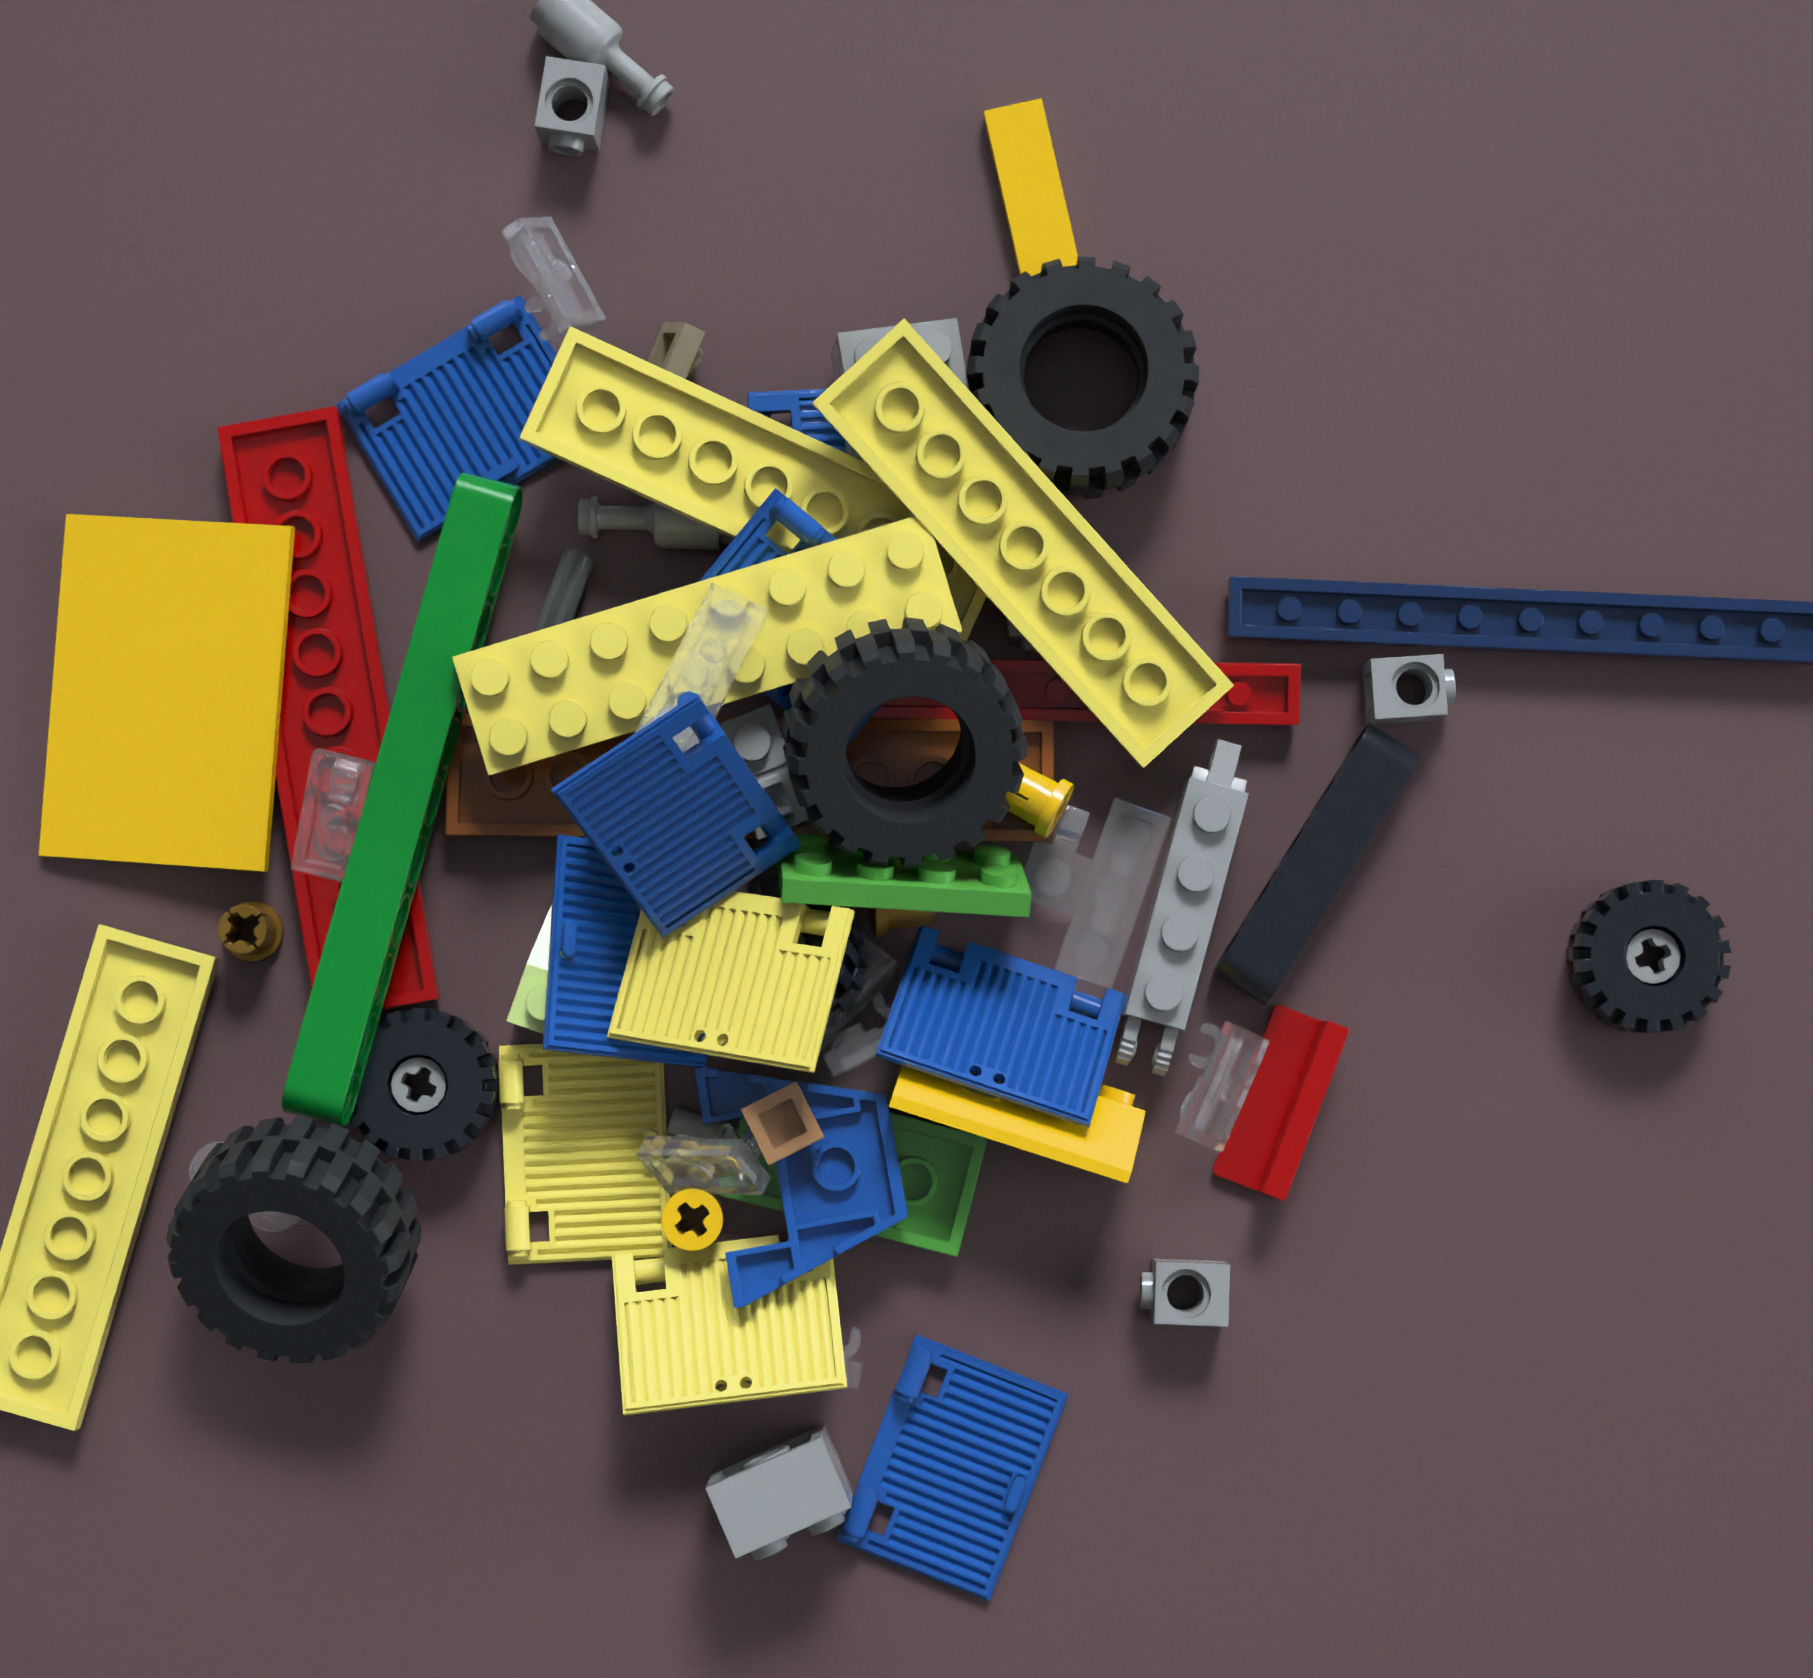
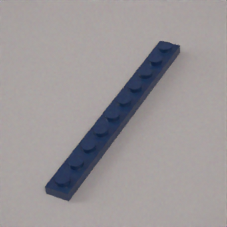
(1520, 620)

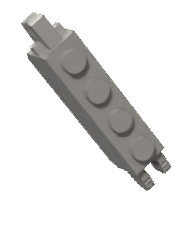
(1184, 905)

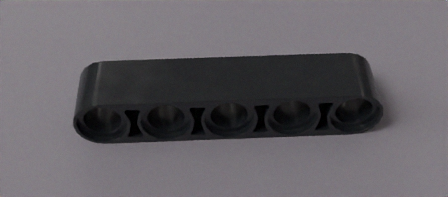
(1316, 864)

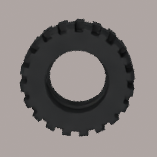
(1114, 306)
(920, 816)
(257, 1293)

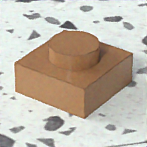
(782, 1123)

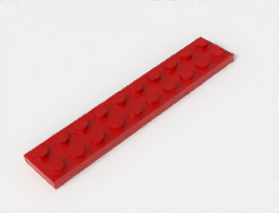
(334, 673)

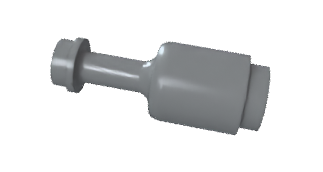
(589, 35)
(667, 527)

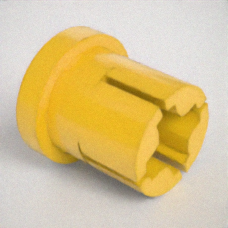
(1040, 800)
(673, 1214)

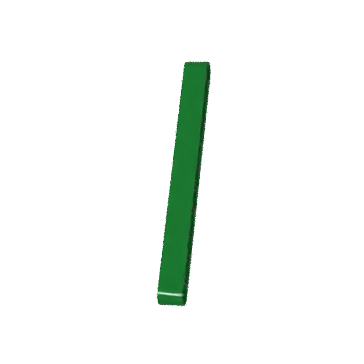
(401, 803)

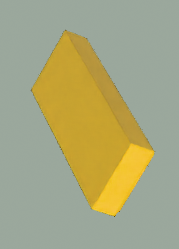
(1030, 185)

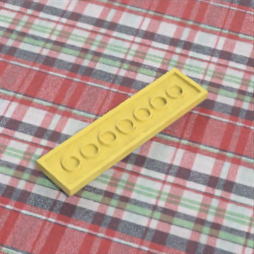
(707, 453)
(1022, 543)
(602, 670)
(94, 1168)

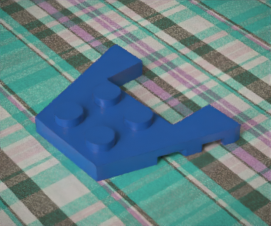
(829, 1191)

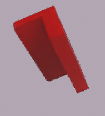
(1282, 1102)

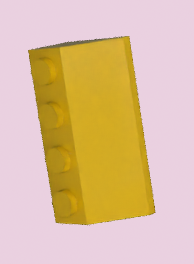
(1103, 1148)

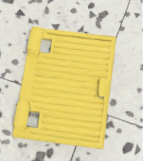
(735, 980)
(579, 1155)
(691, 1337)

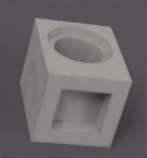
(568, 81)
(1381, 696)
(1213, 1298)

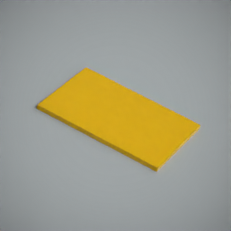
(167, 692)

